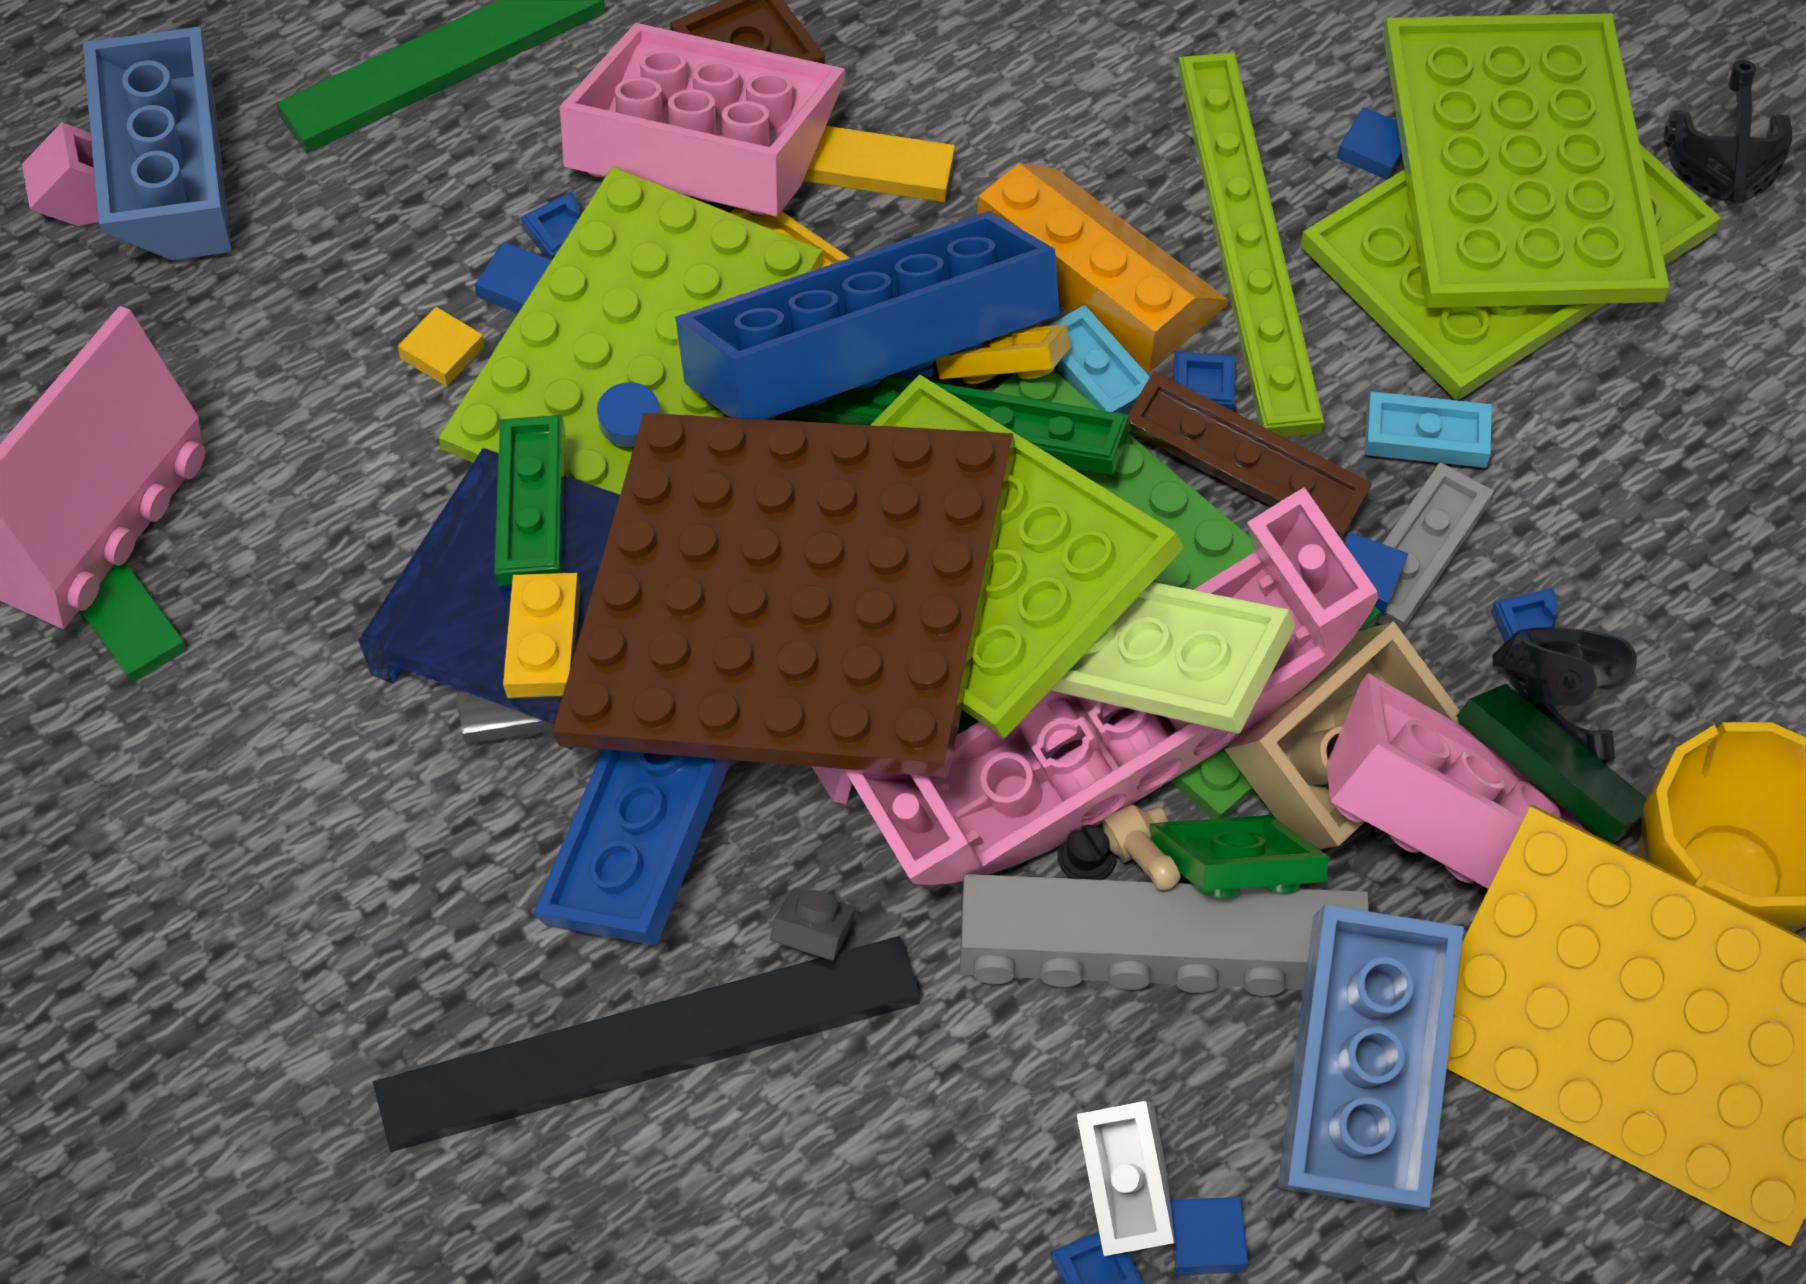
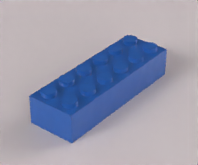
(867, 317)

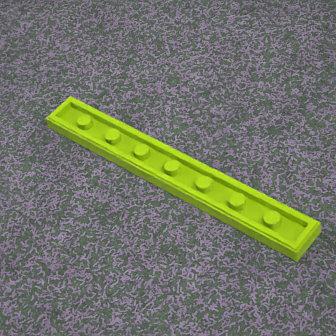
(1250, 246)

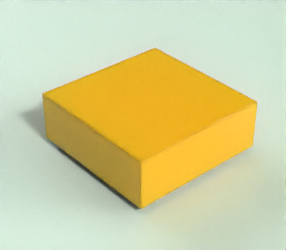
(441, 346)

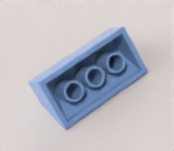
(157, 143)

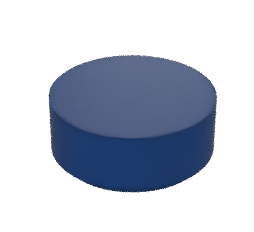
(622, 410)

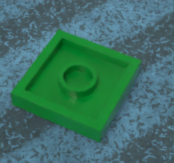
(1240, 854)

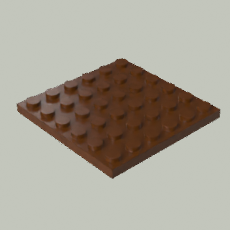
(790, 594)

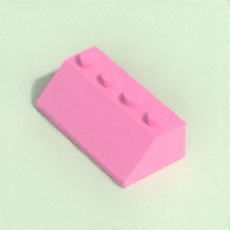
(1430, 783)

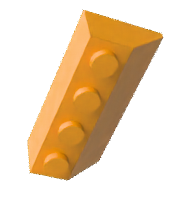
(1106, 263)

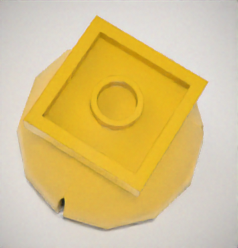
(1735, 818)

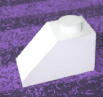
(1127, 1177)

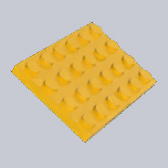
(1641, 1020)

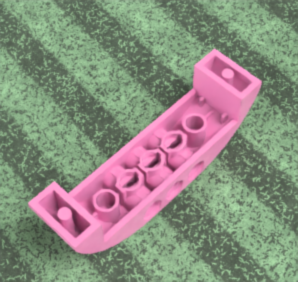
(1091, 758)

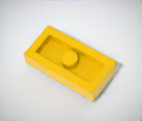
(1027, 351)
(541, 634)

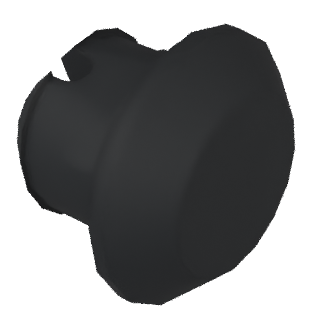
(1086, 854)

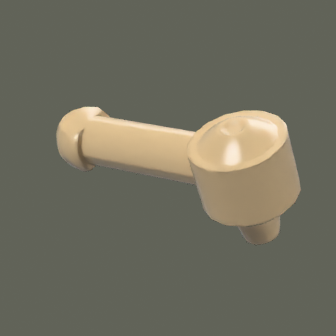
(1130, 839)

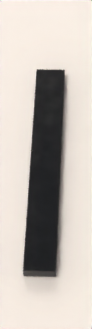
(644, 1043)

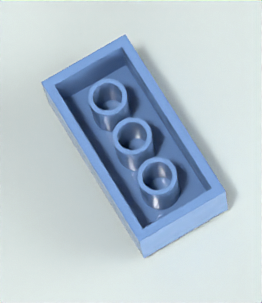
(1371, 1058)

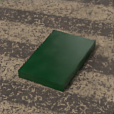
(1554, 762)

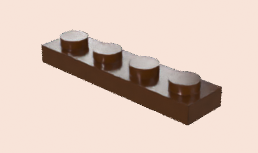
(1242, 451)

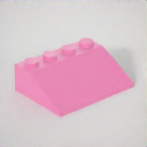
(701, 117)
(91, 471)

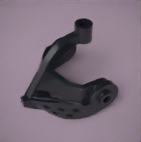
(1691, 148)
(1565, 669)

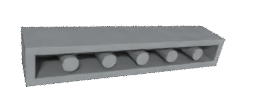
(1138, 933)

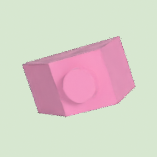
(62, 177)

